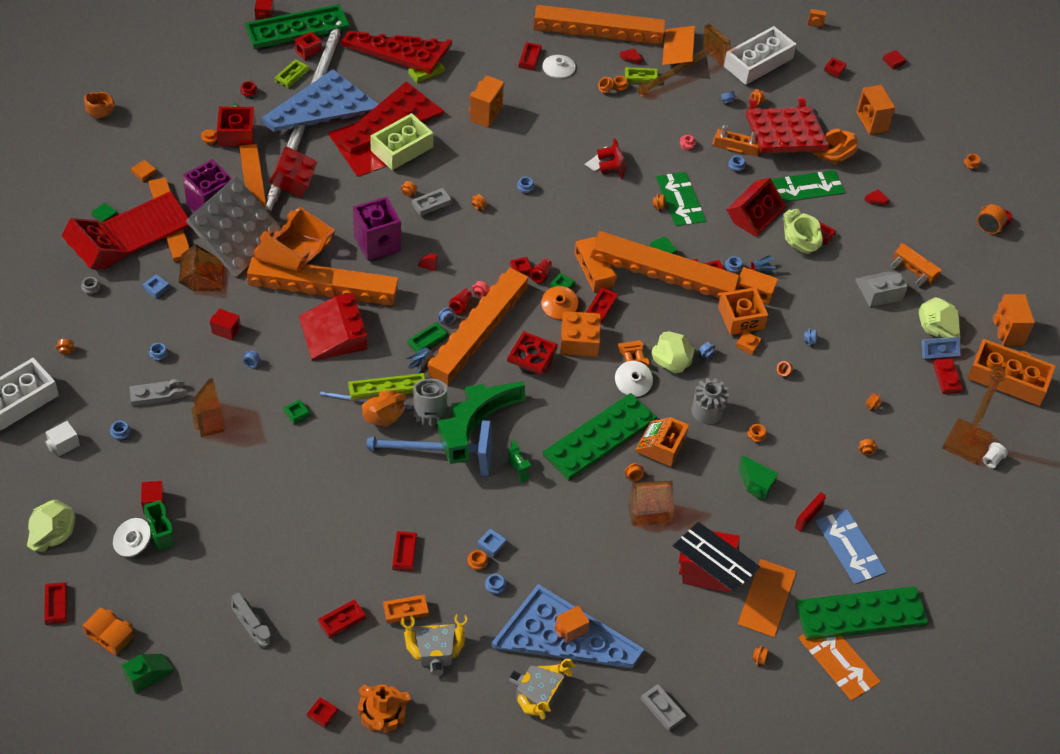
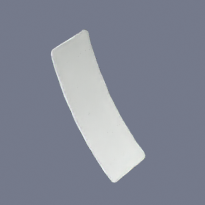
(594, 162)

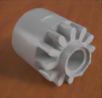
(430, 401)
(709, 401)

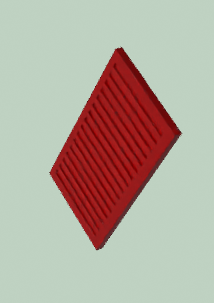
(147, 222)

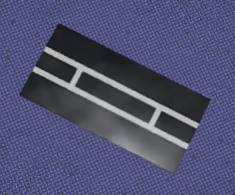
(716, 556)

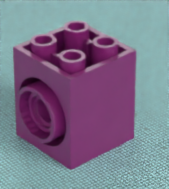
(203, 183)
(377, 228)

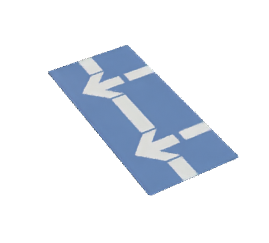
(850, 546)

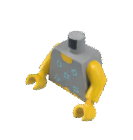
(435, 644)
(540, 686)

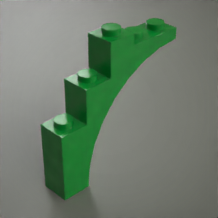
(468, 414)

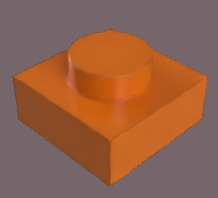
(816, 18)
(748, 343)

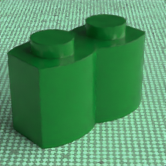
(159, 525)

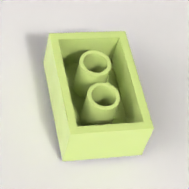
(401, 141)

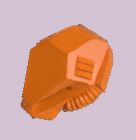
(842, 146)
(385, 408)

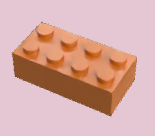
(1025, 375)

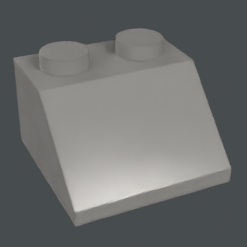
(882, 288)

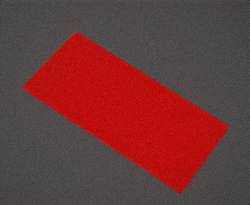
(361, 160)

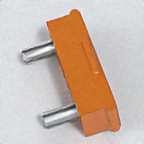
(736, 142)
(917, 264)

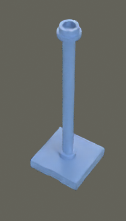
(482, 448)

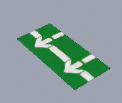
(808, 185)
(680, 198)

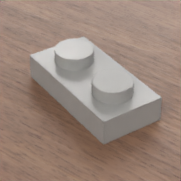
(431, 202)
(663, 707)

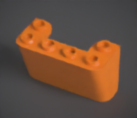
(296, 242)

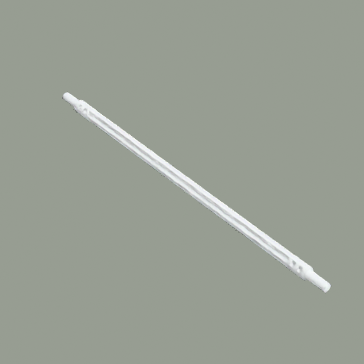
(299, 129)

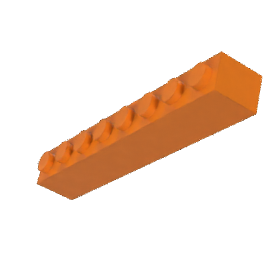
(599, 24)
(662, 265)
(324, 282)
(477, 326)

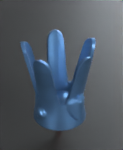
(762, 265)
(423, 355)

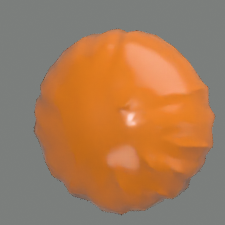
(99, 104)

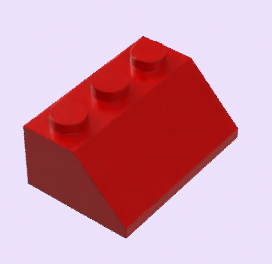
(757, 207)
(93, 243)

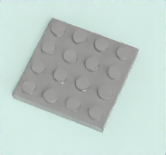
(232, 225)

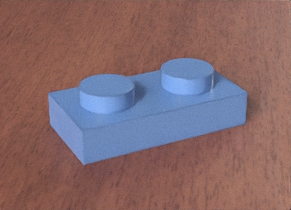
(941, 347)

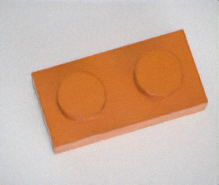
(404, 608)

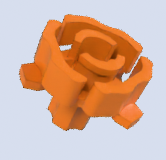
(382, 705)

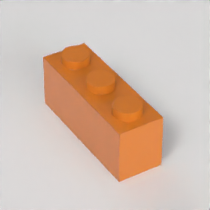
(597, 273)

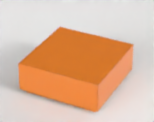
(143, 170)

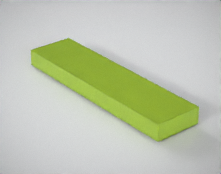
(372, 387)

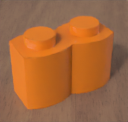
(108, 631)

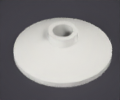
(559, 66)
(628, 384)
(132, 537)

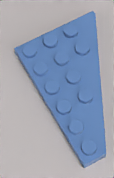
(319, 102)
(533, 632)

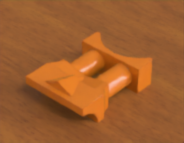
(633, 347)

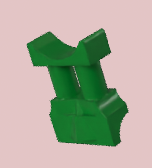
(516, 460)

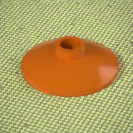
(554, 308)

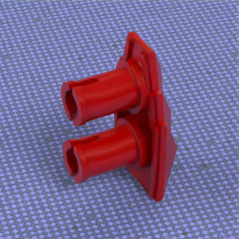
(617, 163)

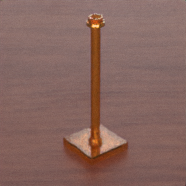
(714, 44)
(968, 439)

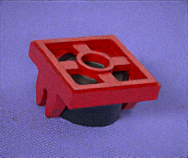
(531, 355)

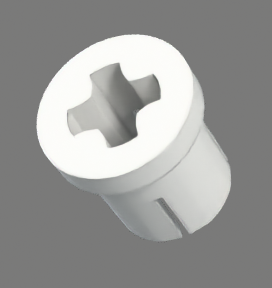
(995, 455)

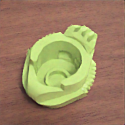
(802, 231)
(939, 318)
(673, 352)
(50, 525)

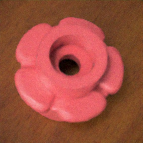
(687, 142)
(480, 289)

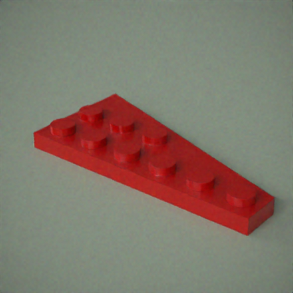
(403, 50)
(395, 107)

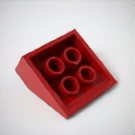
(334, 328)

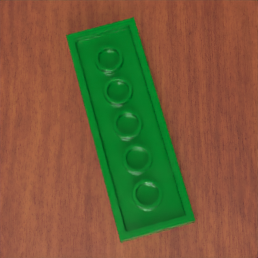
(292, 26)
(599, 436)
(861, 613)

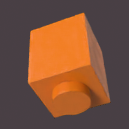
(571, 624)

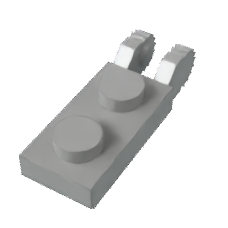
(157, 392)
(250, 621)

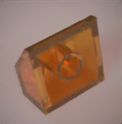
(201, 270)
(207, 411)
(651, 503)

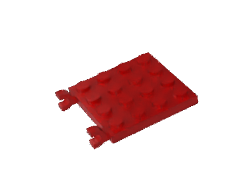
(786, 128)

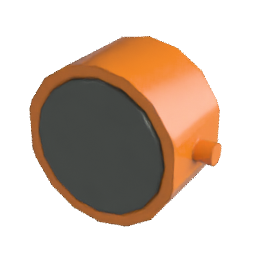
(991, 219)

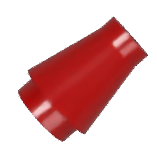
(540, 271)
(460, 301)

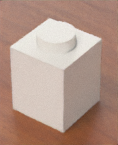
(62, 439)

